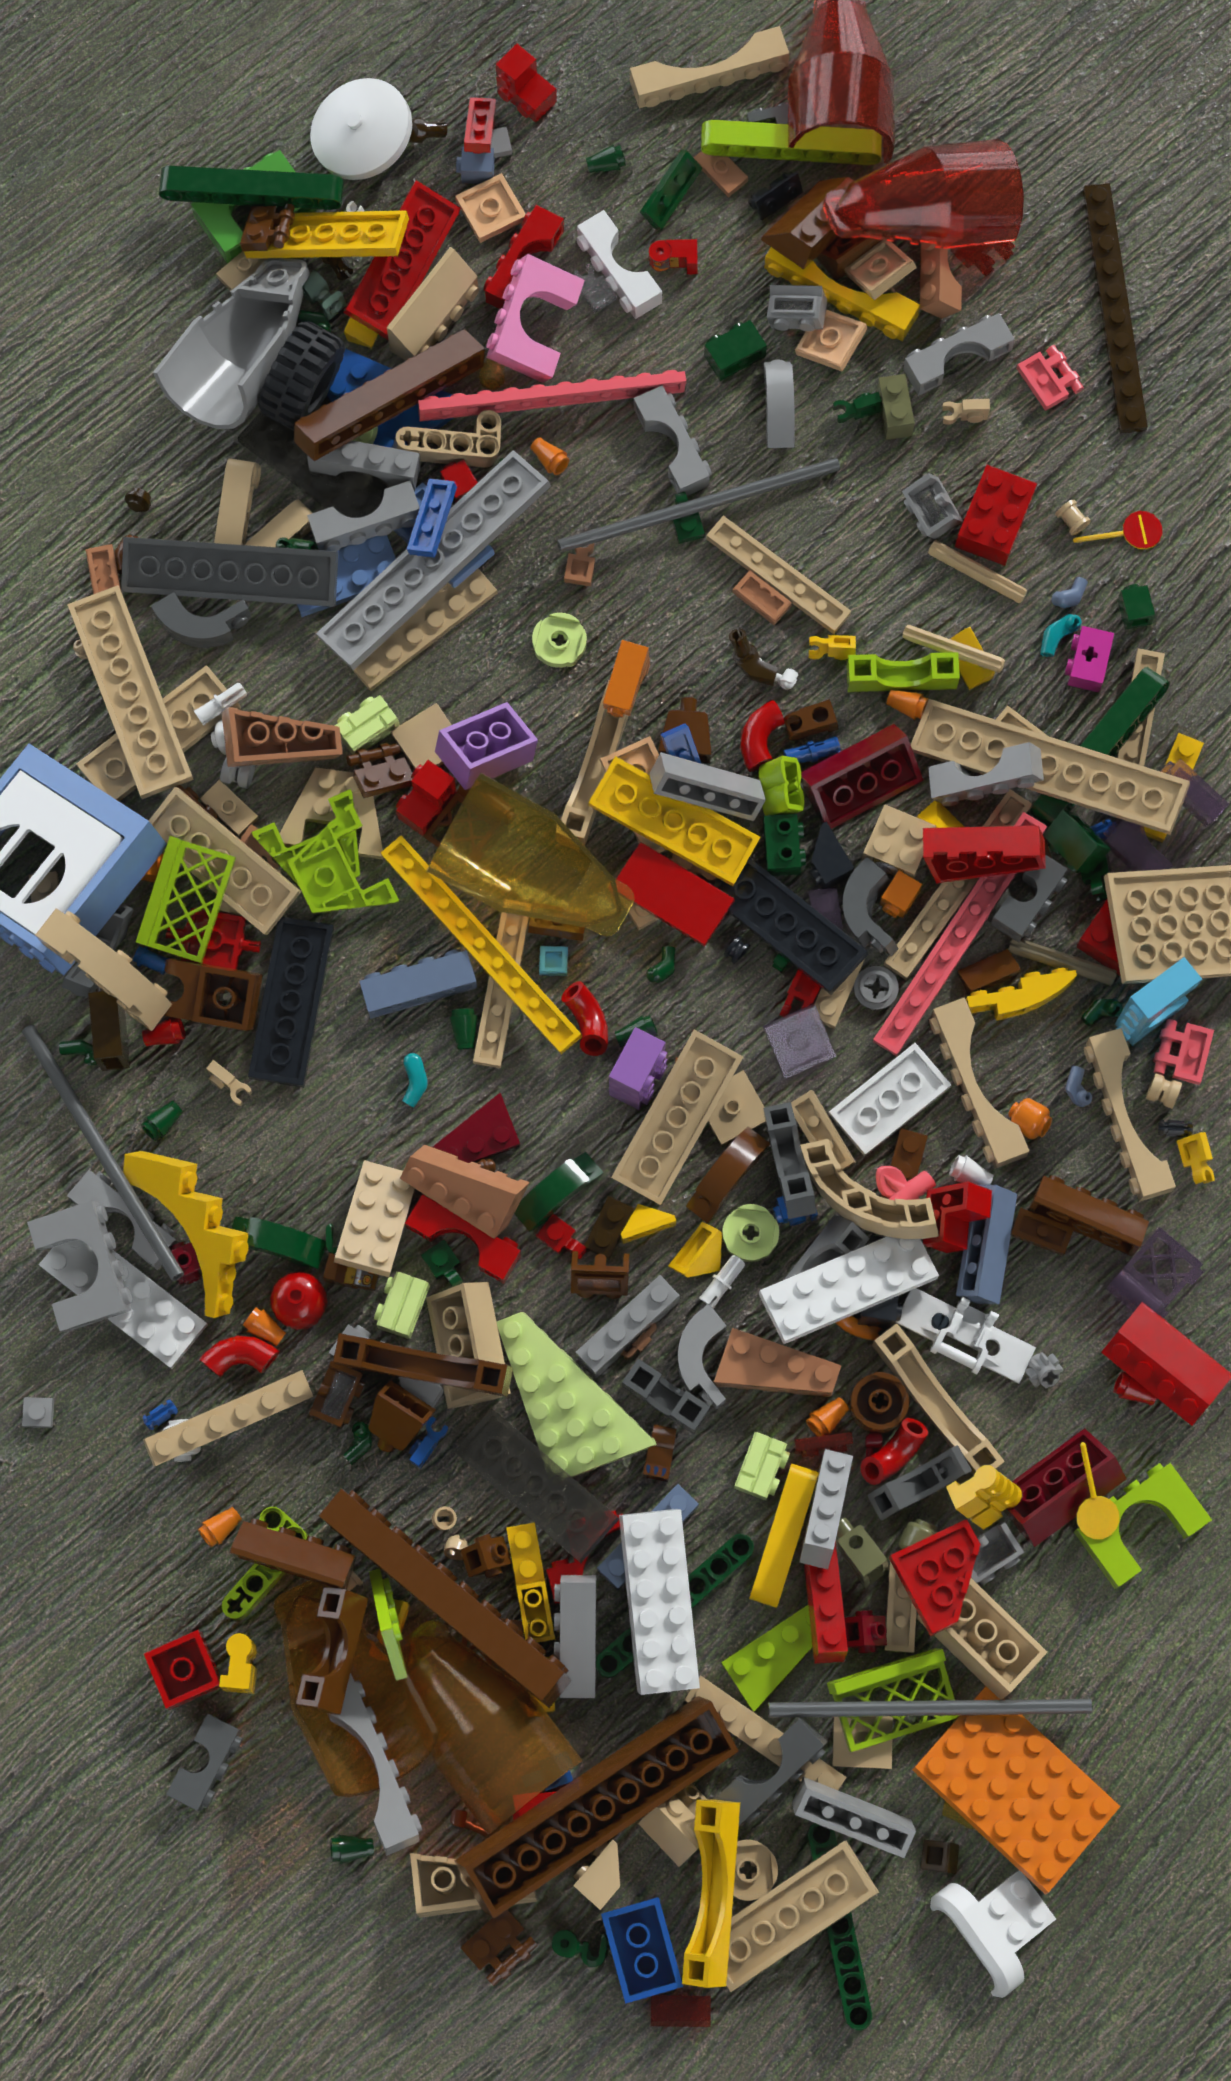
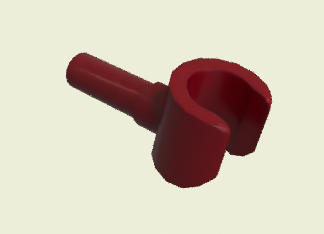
(872, 1441)

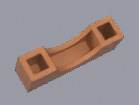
(938, 288)

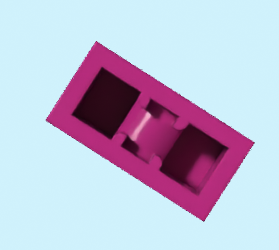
(1094, 644)

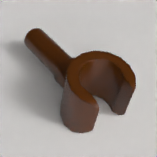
(458, 1819)

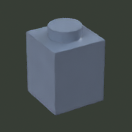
(475, 167)

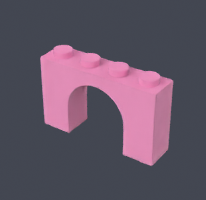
(510, 342)

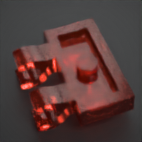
(978, 255)

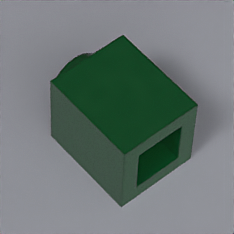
(1136, 606)

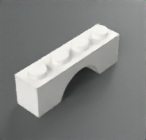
(636, 289)

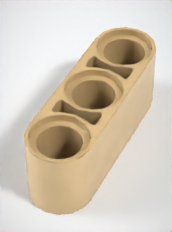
(289, 523)

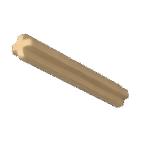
(977, 571)
(945, 645)

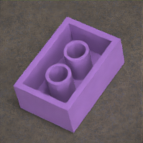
(486, 744)
(637, 1069)

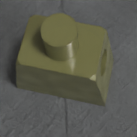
(868, 1560)

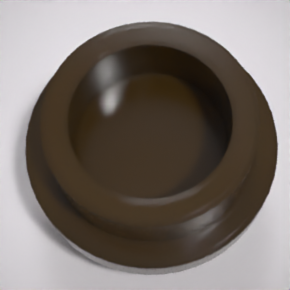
(138, 500)

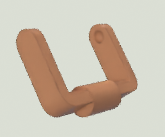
(640, 1343)

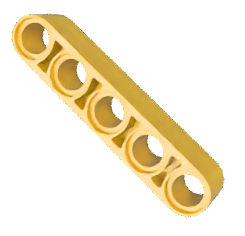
(784, 1535)

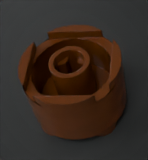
(894, 1397)

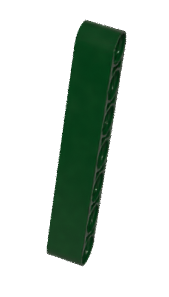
(251, 187)
(1112, 731)
(703, 1573)
(836, 1941)

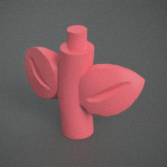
(894, 1185)

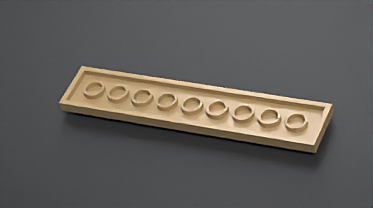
(1068, 770)

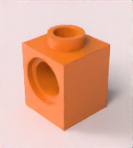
(900, 895)

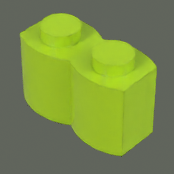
(782, 786)

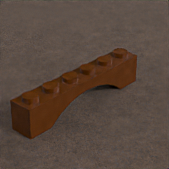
(422, 1365)

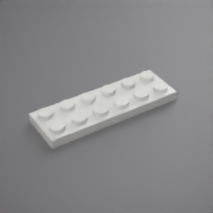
(847, 1286)
(155, 1316)

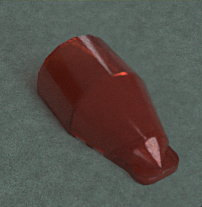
(841, 75)
(936, 197)

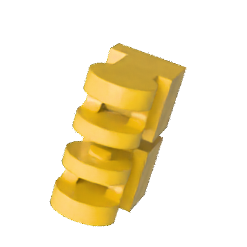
(984, 1496)
(241, 1672)

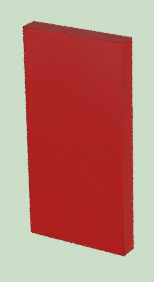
(675, 894)

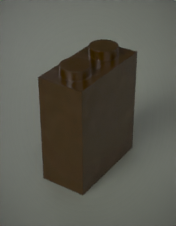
(108, 1031)

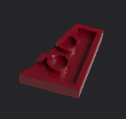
(482, 1134)

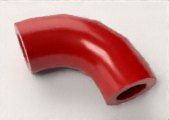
(756, 734)
(589, 1018)
(239, 1351)
(895, 1452)

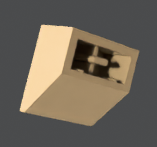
(673, 1824)
(602, 1878)

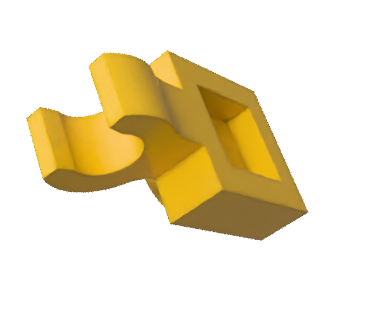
(836, 646)
(1194, 1154)

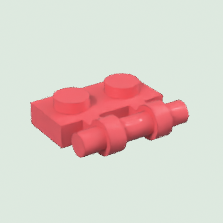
(1044, 382)
(1192, 1053)

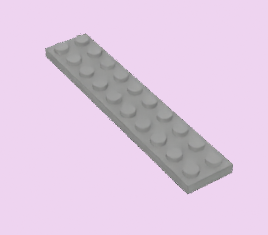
(415, 579)

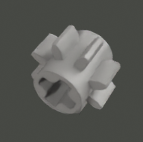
(1044, 1370)

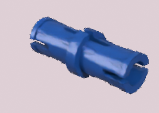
(814, 751)

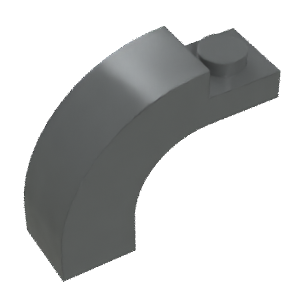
(197, 630)
(859, 896)
(919, 1483)

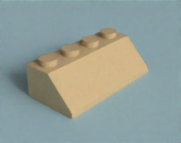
(433, 306)
(465, 1328)
(991, 1643)

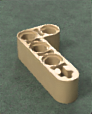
(447, 439)
(236, 500)

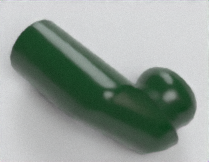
(296, 543)
(663, 969)
(362, 1442)

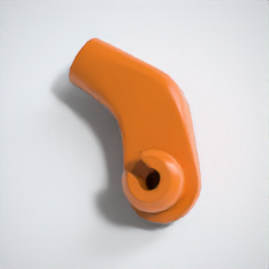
(851, 1326)

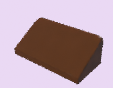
(989, 972)

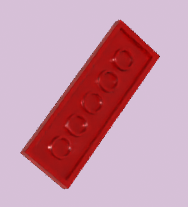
(394, 279)

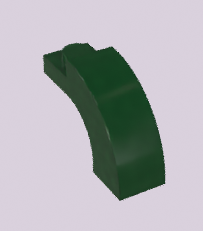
(556, 1190)
(281, 1241)

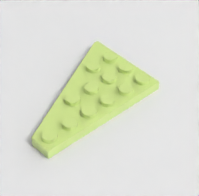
(567, 1410)

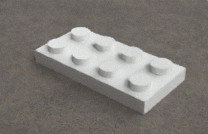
(889, 1099)

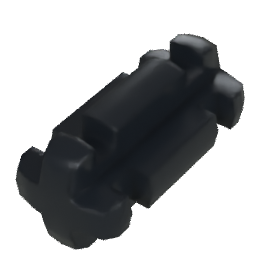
(1175, 1128)

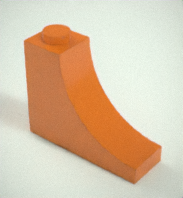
(626, 678)

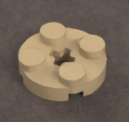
(766, 1873)

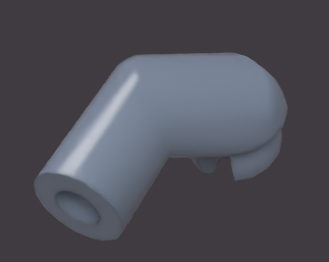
(1072, 596)
(1074, 1088)

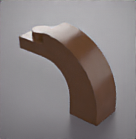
(726, 1173)

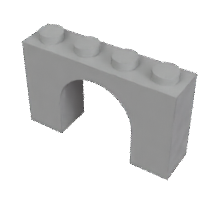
(107, 1294)

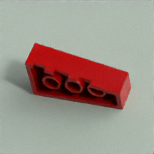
(982, 851)

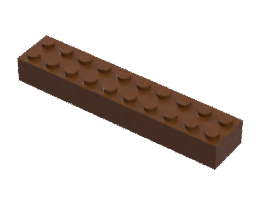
(451, 1602)
(596, 1806)

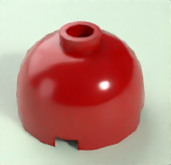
(298, 1300)

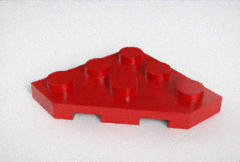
(938, 1574)

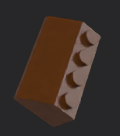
(805, 227)
(1089, 1216)
(294, 1555)

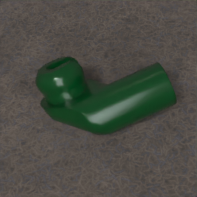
(314, 317)
(1102, 1008)
(78, 1047)

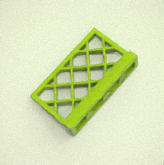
(162, 893)
(887, 1674)

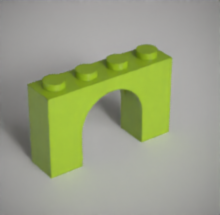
(1162, 1489)

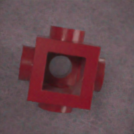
(192, 1269)
(866, 1631)

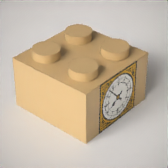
(897, 842)

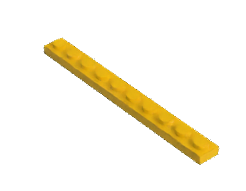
(481, 945)

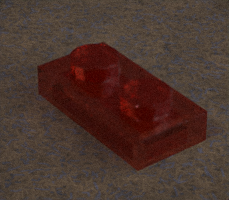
(811, 1446)
(681, 2011)

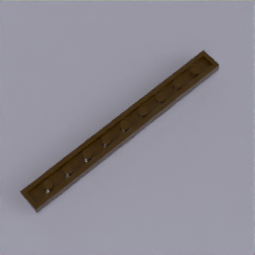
(1115, 308)

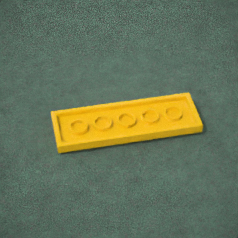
(341, 235)
(678, 826)

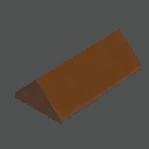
(843, 252)

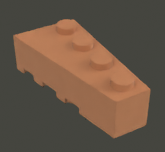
(268, 739)
(465, 1188)
(772, 1367)

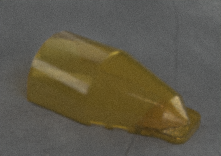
(527, 862)

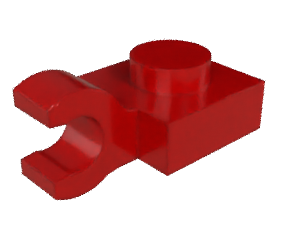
(559, 1235)

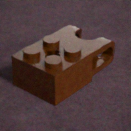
(205, 990)

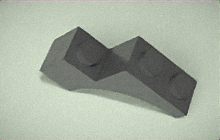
(112, 935)

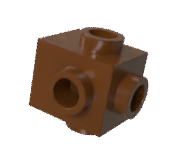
(486, 1556)

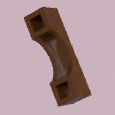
(342, 1620)

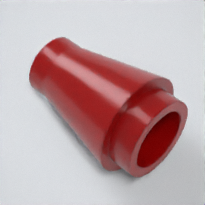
(166, 1032)
(1130, 1389)

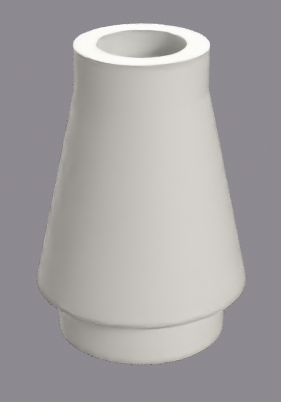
(967, 1170)

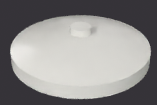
(361, 129)

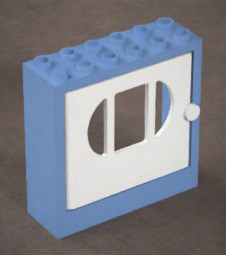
(99, 861)

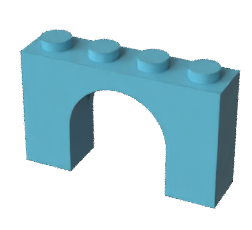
(1157, 1001)

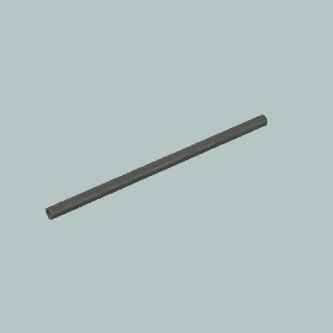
(698, 505)
(103, 1153)
(929, 1708)

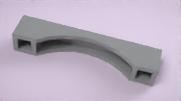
(392, 1820)

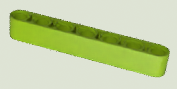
(771, 142)

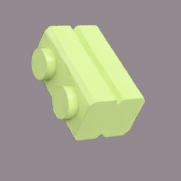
(367, 724)
(402, 1304)
(761, 1465)

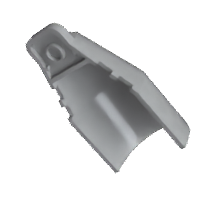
(225, 357)

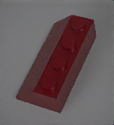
(861, 776)
(1059, 1485)

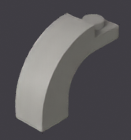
(779, 404)
(695, 1338)

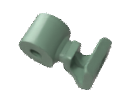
(317, 290)

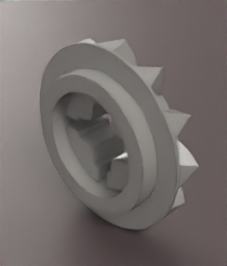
(886, 981)

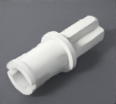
(220, 703)
(722, 1281)

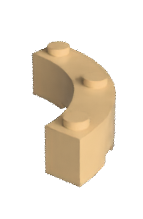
(105, 967)
(863, 1207)

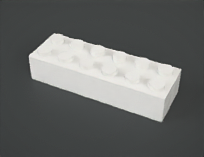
(659, 1601)

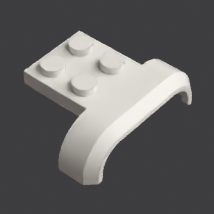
(997, 1925)

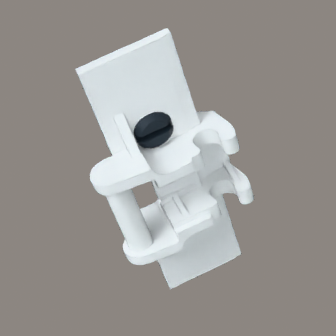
(969, 1326)

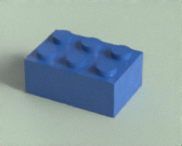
(642, 1950)

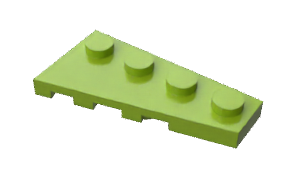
(388, 1621)
(770, 1658)

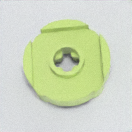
(550, 628)
(740, 1220)

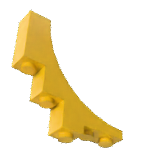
(200, 1215)

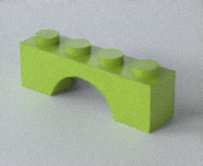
(931, 672)

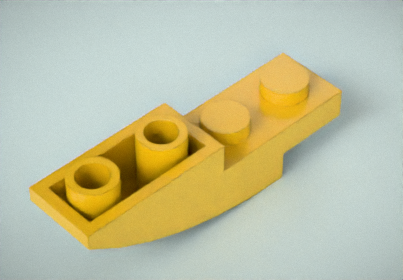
(1032, 992)
(530, 1582)

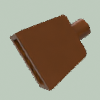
(697, 724)
(398, 1417)

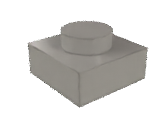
(38, 1412)

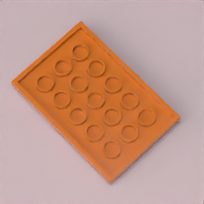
(1017, 1792)

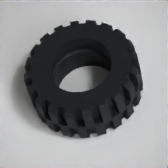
(301, 374)

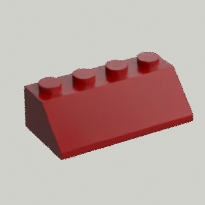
(1167, 1363)

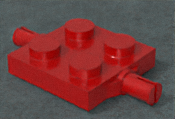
(225, 941)

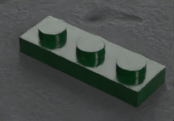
(671, 190)

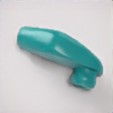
(1056, 631)
(417, 1079)

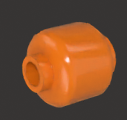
(1031, 1117)

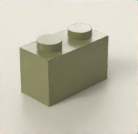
(895, 407)

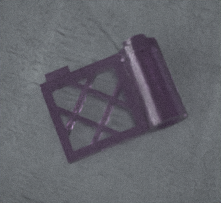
(1133, 1287)

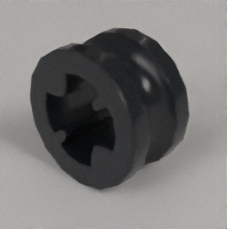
(736, 949)

